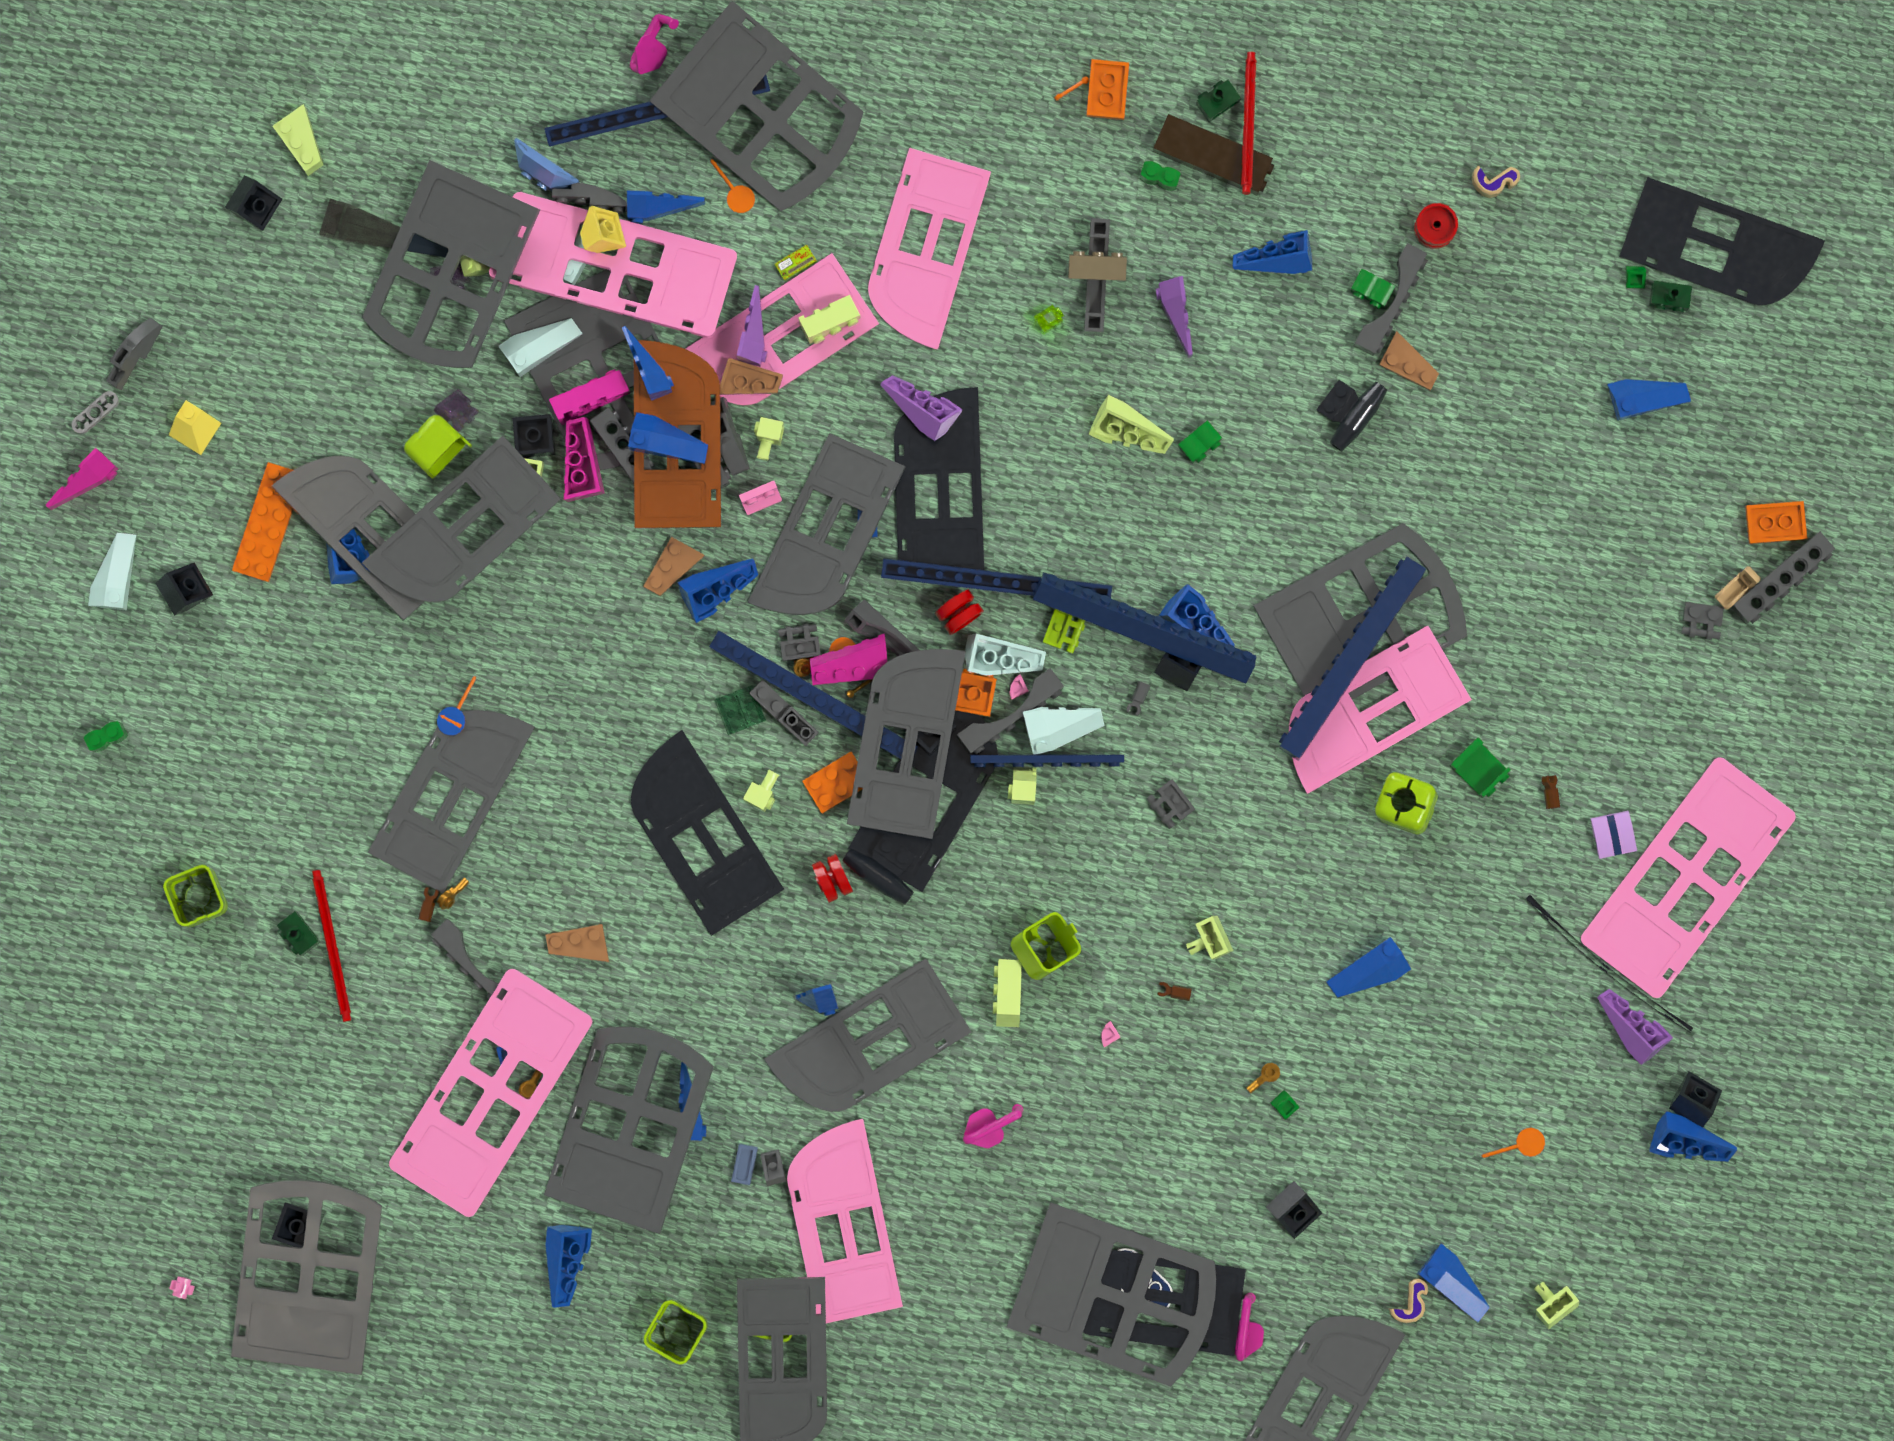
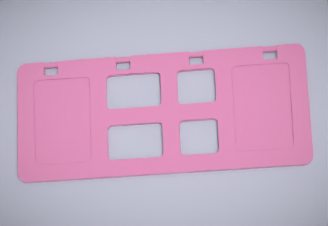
(685, 287)
(1641, 937)
(532, 1029)

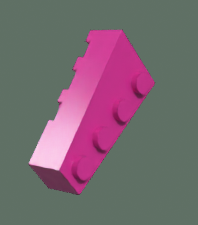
(589, 396)
(582, 468)
(850, 663)

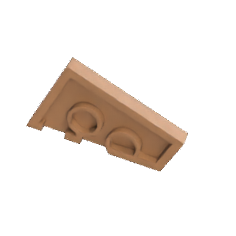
(1408, 363)
(748, 379)
(671, 566)
(579, 943)

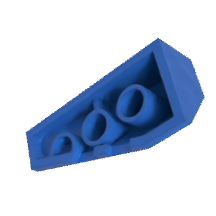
(1192, 612)
(564, 1253)

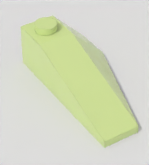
(1124, 424)

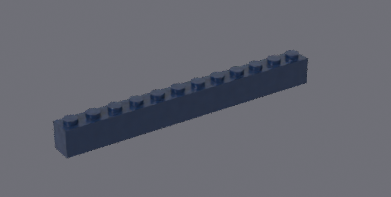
(616, 120)
(972, 577)
(1144, 627)
(1352, 658)
(802, 690)

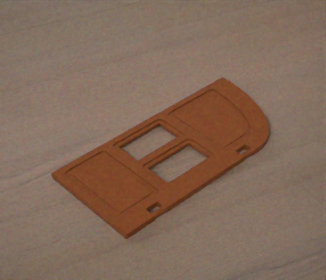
(673, 495)

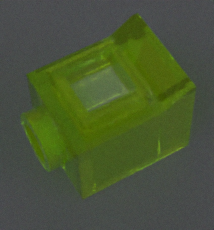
(1049, 318)

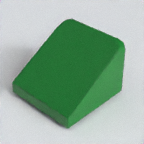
(1635, 277)
(1284, 1104)

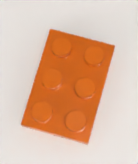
(1107, 89)
(1776, 522)
(833, 782)

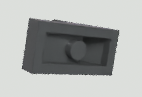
(773, 1167)

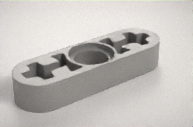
(103, 400)

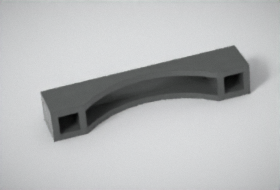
(1408, 265)
(1096, 288)
(871, 623)
(977, 735)
(451, 939)

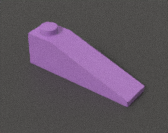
(1173, 302)
(751, 345)
(927, 412)
(1638, 1035)

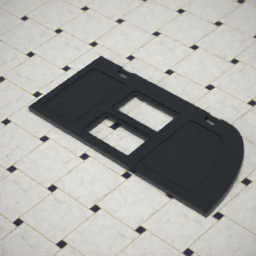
(1762, 259)
(944, 538)
(959, 777)
(677, 794)
(1223, 1326)

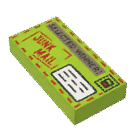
(795, 262)

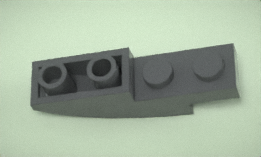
(585, 193)
(131, 349)
(731, 443)
(783, 712)

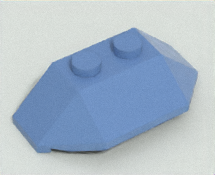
(541, 169)

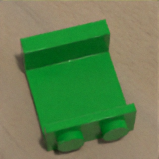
(1480, 768)

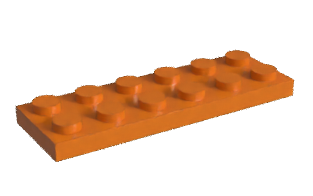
(264, 528)

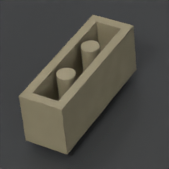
(1097, 266)

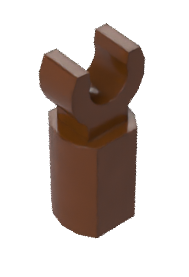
(1551, 792)
(428, 905)
(1176, 992)

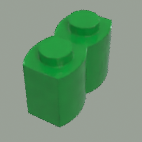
(1155, 174)
(1372, 288)
(1200, 442)
(110, 734)

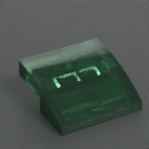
(739, 710)

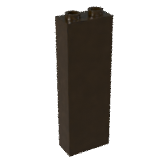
(1210, 153)

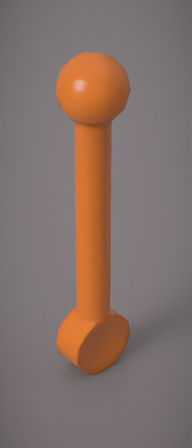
(1085, 80)

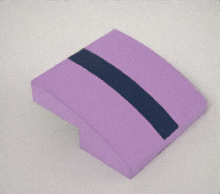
(1613, 834)

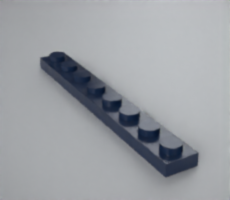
(1038, 760)

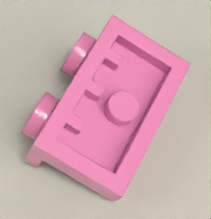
(760, 498)

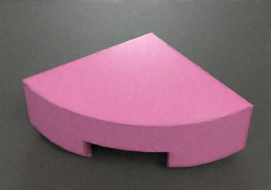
(1018, 687)
(1109, 1034)

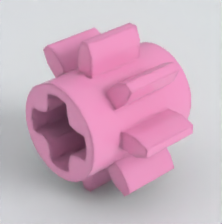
(182, 1287)

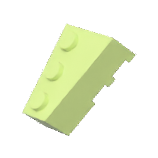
(300, 139)
(829, 320)
(1023, 786)
(1008, 993)

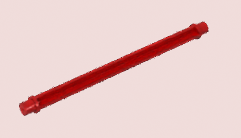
(1248, 128)
(331, 945)

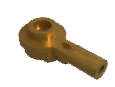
(802, 667)
(447, 900)
(1270, 1072)
(528, 1087)

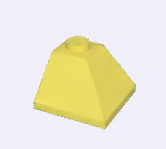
(602, 231)
(194, 427)

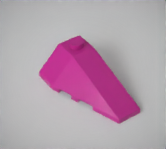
(93, 472)

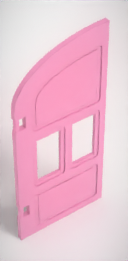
(913, 289)
(811, 291)
(1422, 680)
(834, 1178)

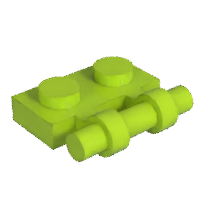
(1058, 628)

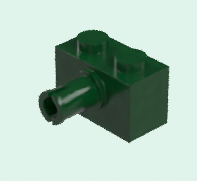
(1218, 100)
(1670, 296)
(298, 934)

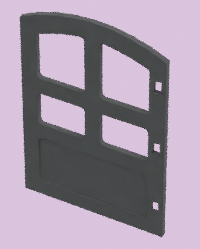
(721, 77)
(470, 223)
(599, 332)
(1311, 628)
(614, 1174)
(1067, 1278)
(300, 1325)

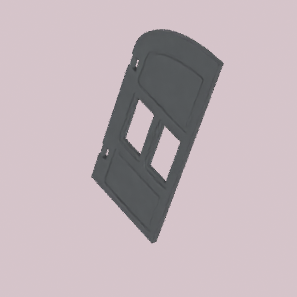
(336, 498)
(428, 558)
(804, 570)
(916, 695)
(474, 759)
(828, 1064)
(1343, 1358)
(781, 1405)

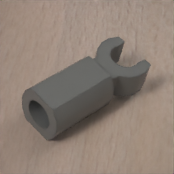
(1139, 696)

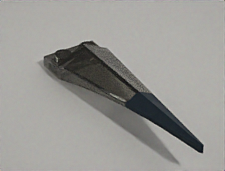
(353, 225)

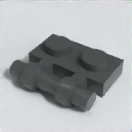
(1702, 614)
(799, 648)
(1174, 799)

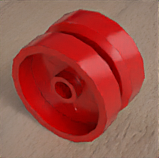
(1436, 237)
(958, 610)
(832, 878)

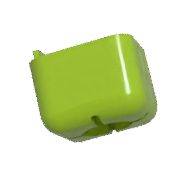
(434, 445)
(1416, 819)
(169, 888)
(1064, 934)
(659, 1349)

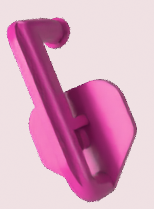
(649, 52)
(985, 1129)
(1249, 1334)

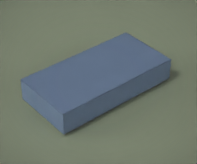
(744, 1164)

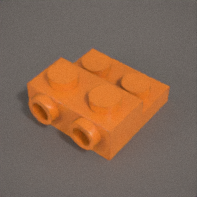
(976, 693)

